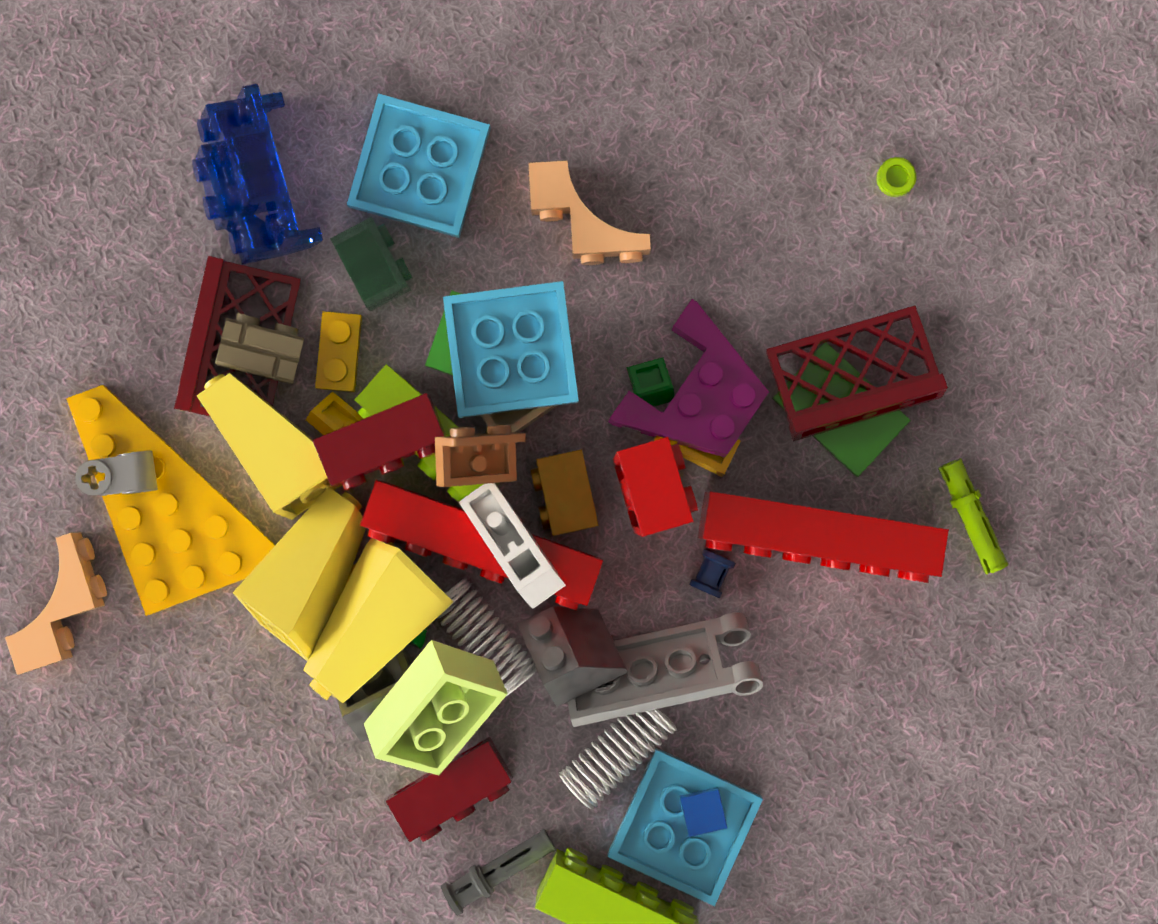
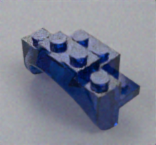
(246, 178)

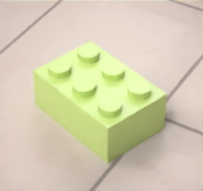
(435, 708)

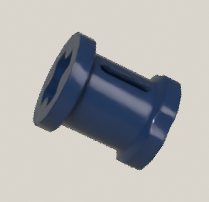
(712, 573)

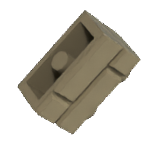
(259, 349)

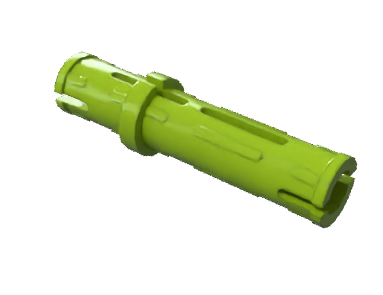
(966, 501)

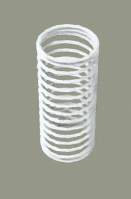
(528, 668)
(588, 797)

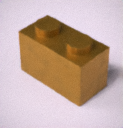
(565, 493)

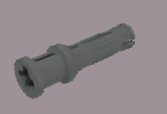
(481, 880)

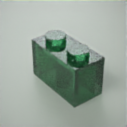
(371, 264)

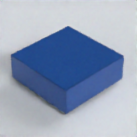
(703, 812)

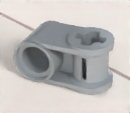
(123, 474)

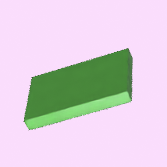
(854, 444)

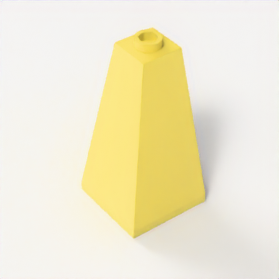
(268, 445)
(306, 572)
(374, 619)

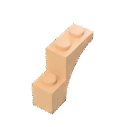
(592, 239)
(75, 592)

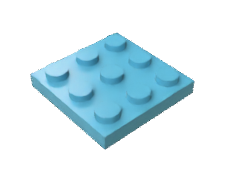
(418, 165)
(510, 349)
(656, 836)

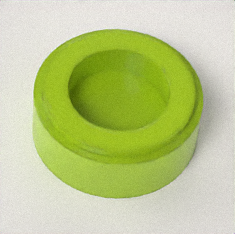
(896, 177)

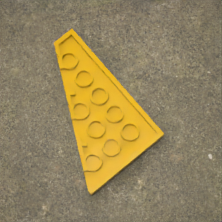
(176, 537)

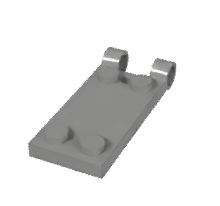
(668, 671)

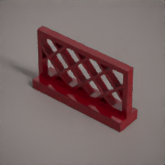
(207, 321)
(866, 404)

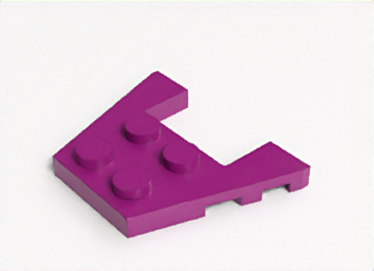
(711, 402)

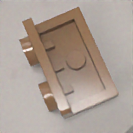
(477, 458)

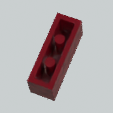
(380, 442)
(464, 782)

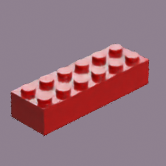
(654, 486)
(447, 530)
(824, 534)

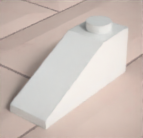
(512, 544)

